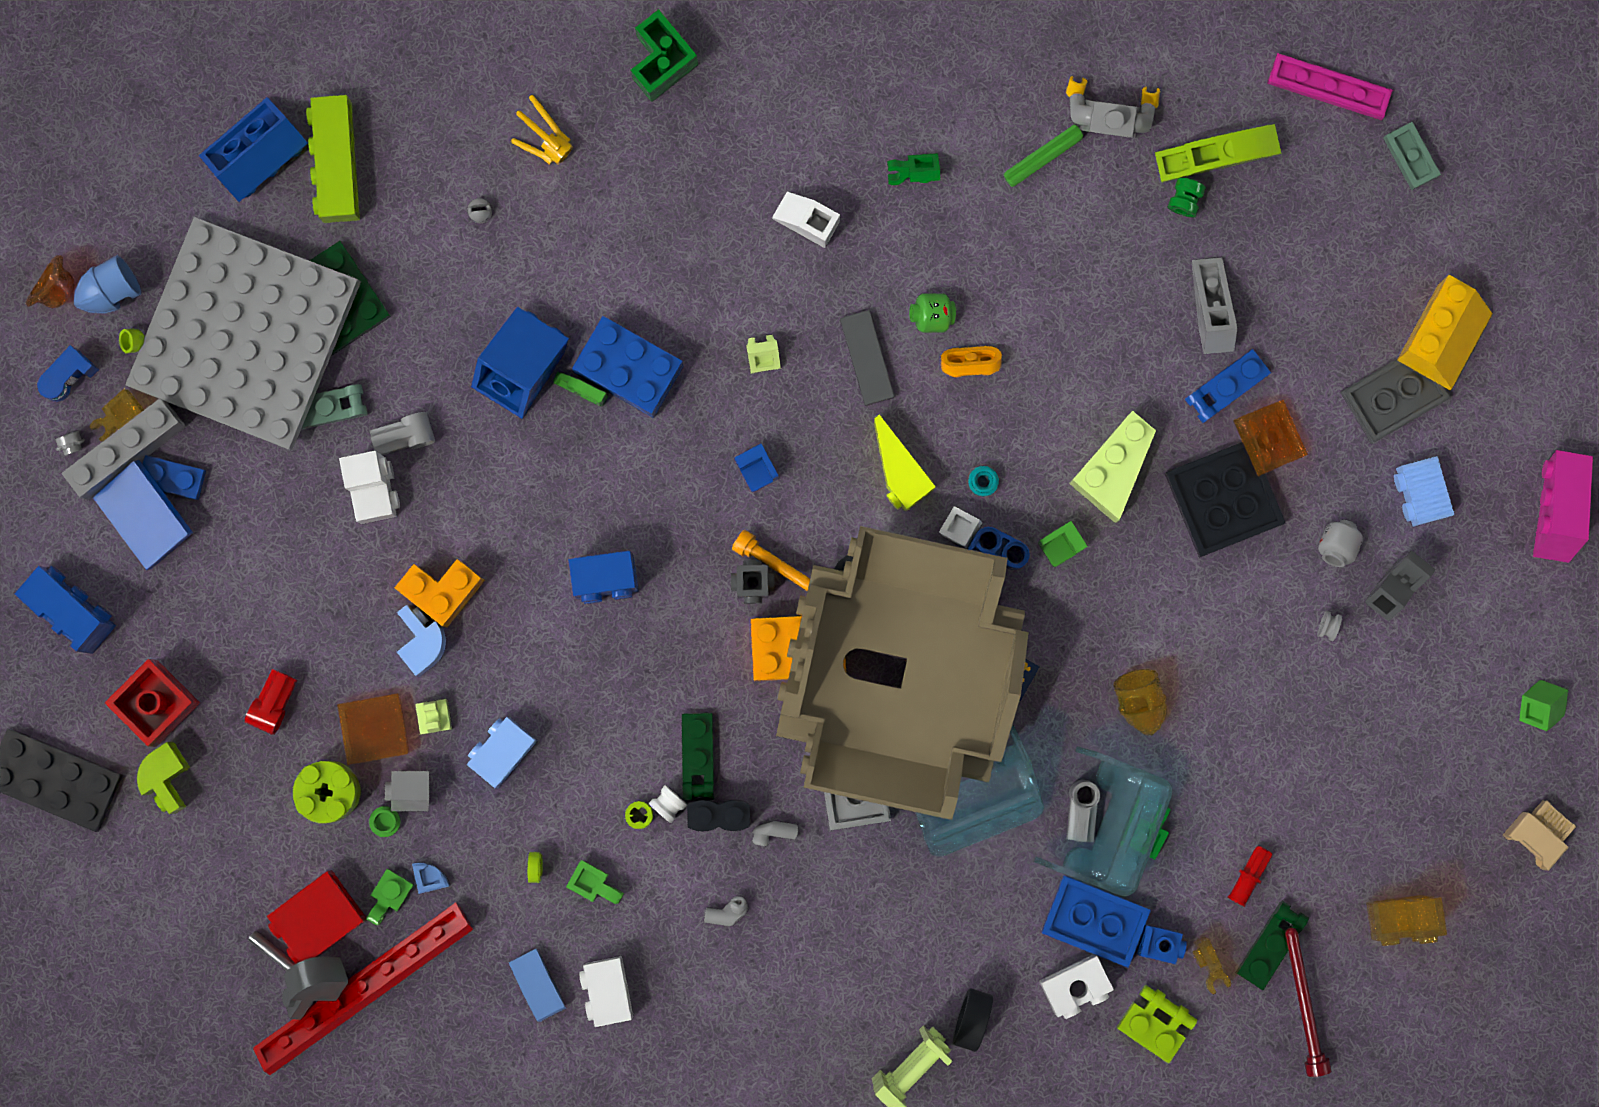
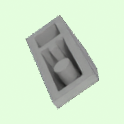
(1214, 306)

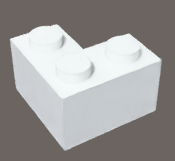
(368, 481)

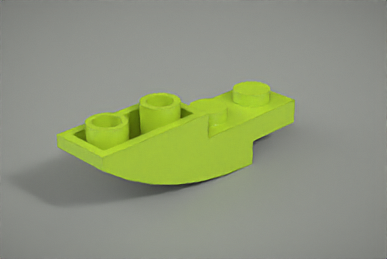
(1218, 152)

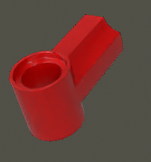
(268, 710)

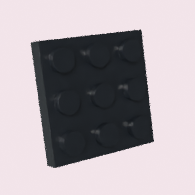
(1223, 499)

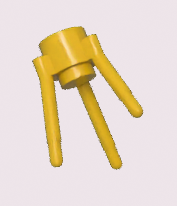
(555, 147)

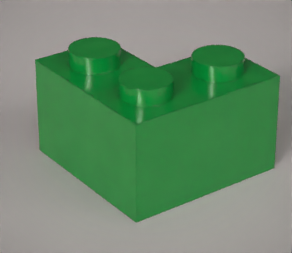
(668, 58)

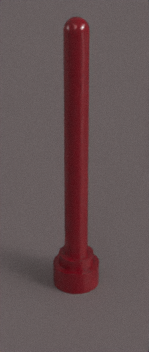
(1316, 1062)

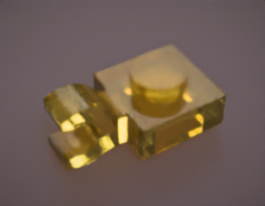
(1206, 957)

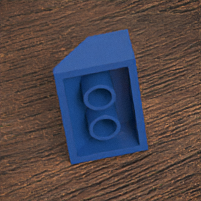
(253, 149)

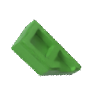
(581, 389)

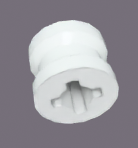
(668, 804)

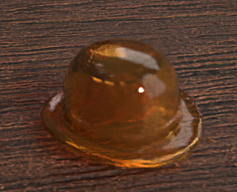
(53, 286)

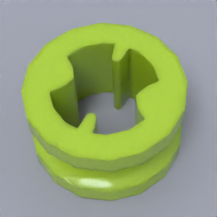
(638, 805)

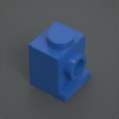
(1150, 942)

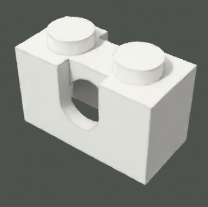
(1058, 986)

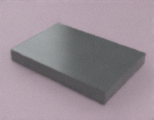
(1392, 399)

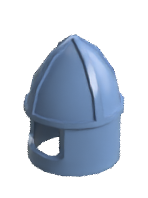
(105, 286)

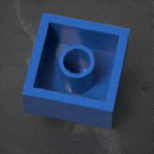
(603, 576)

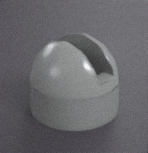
(481, 215)

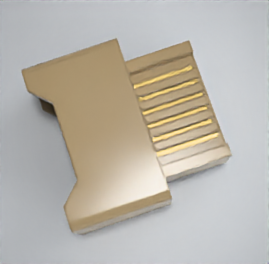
(1542, 833)

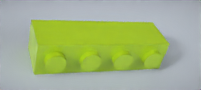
(334, 159)

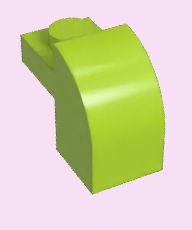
(157, 772)

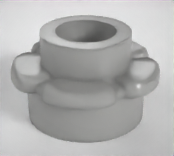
(69, 443)

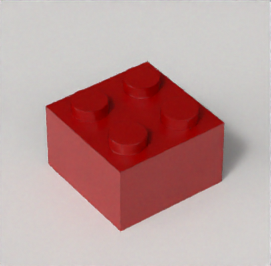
(152, 703)

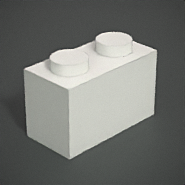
(606, 991)

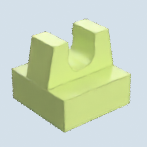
(763, 355)
(433, 716)

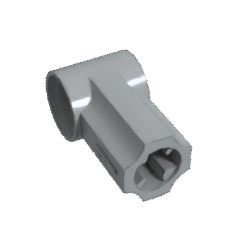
(411, 433)
(1082, 814)

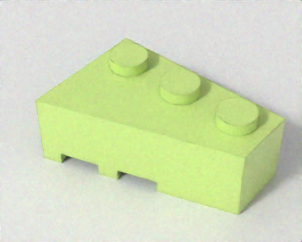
(1115, 467)

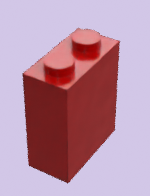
(316, 918)

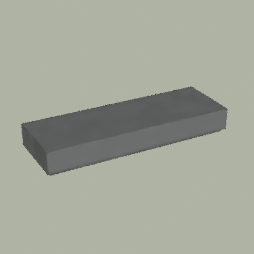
(867, 358)

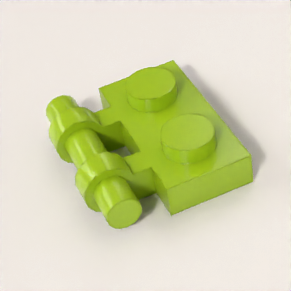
(1151, 1032)

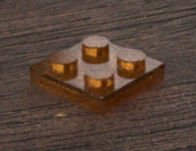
(1270, 437)
(373, 729)

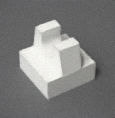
(960, 527)

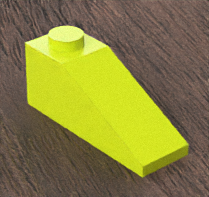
(902, 473)

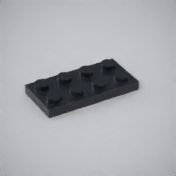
(56, 780)

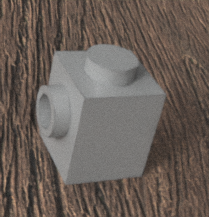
(408, 791)

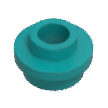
(987, 472)

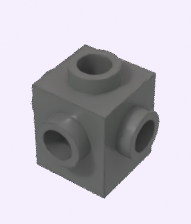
(750, 569)

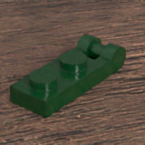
(697, 755)
(1270, 946)

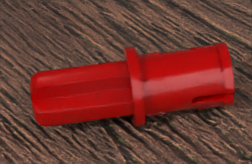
(1250, 875)

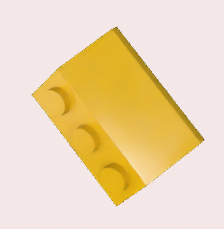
(1446, 332)

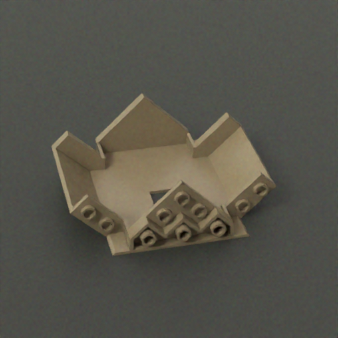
(957, 684)

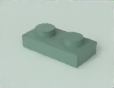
(1412, 156)

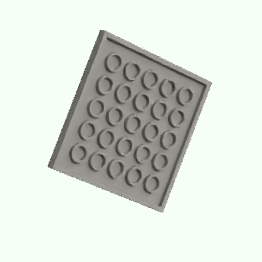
(243, 333)

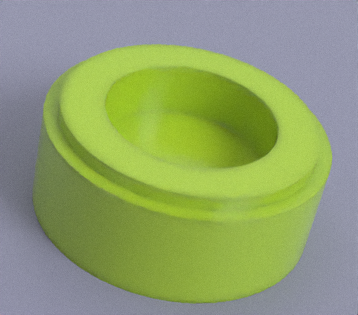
(535, 867)

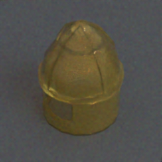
(1144, 690)

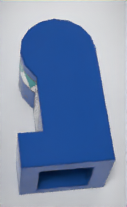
(63, 373)

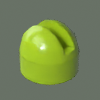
(131, 340)

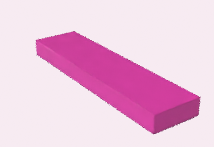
(1329, 86)

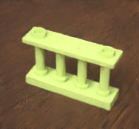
(893, 1086)

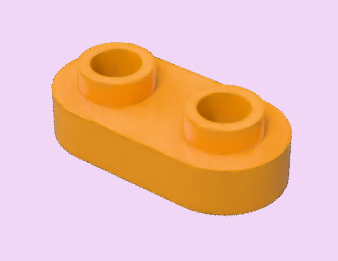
(971, 361)

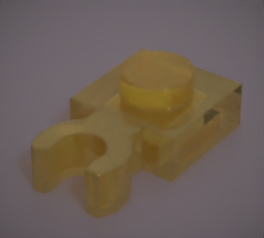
(119, 412)

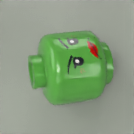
(933, 313)

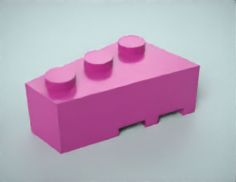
(1564, 506)

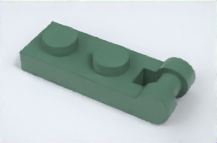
(328, 407)

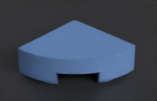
(429, 877)

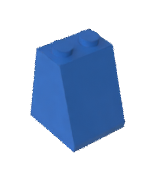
(518, 361)

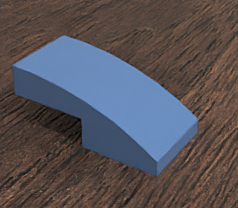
(537, 985)

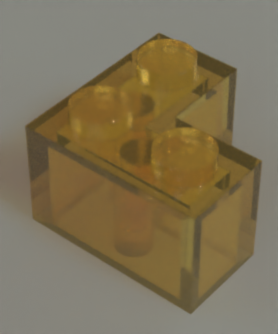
(1412, 916)

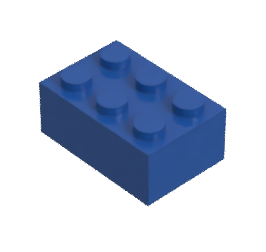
(628, 366)

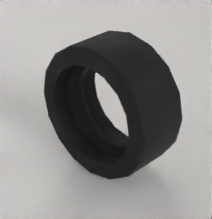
(972, 1020)

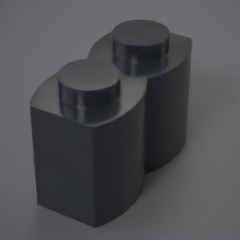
(709, 815)

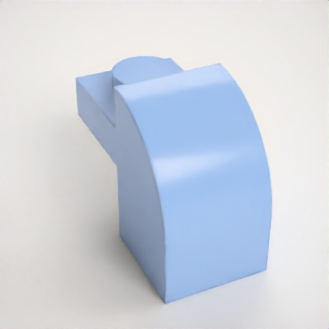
(427, 646)

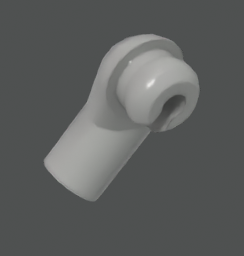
(774, 829)
(729, 914)

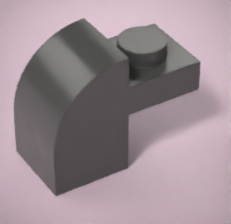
(1398, 585)
(312, 981)

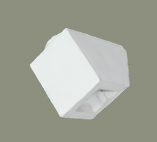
(807, 218)

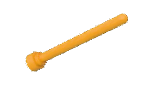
(747, 545)

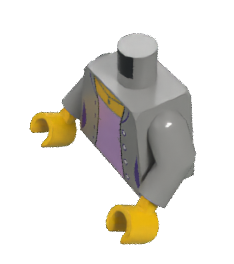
(1110, 117)

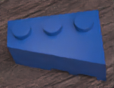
(66, 609)

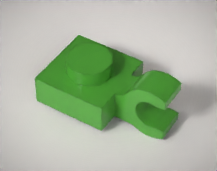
(590, 883)
(390, 893)

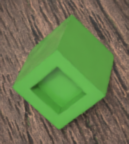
(1062, 544)
(1543, 705)

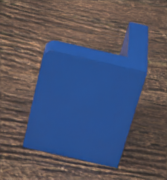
(756, 468)

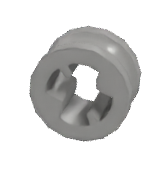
(1329, 626)

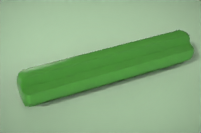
(1043, 155)

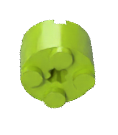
(312, 803)

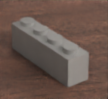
(129, 443)

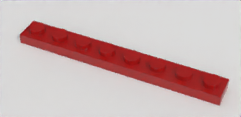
(363, 988)

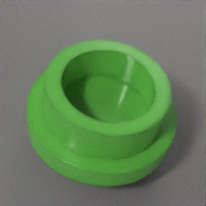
(384, 821)

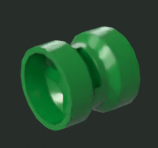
(1186, 197)

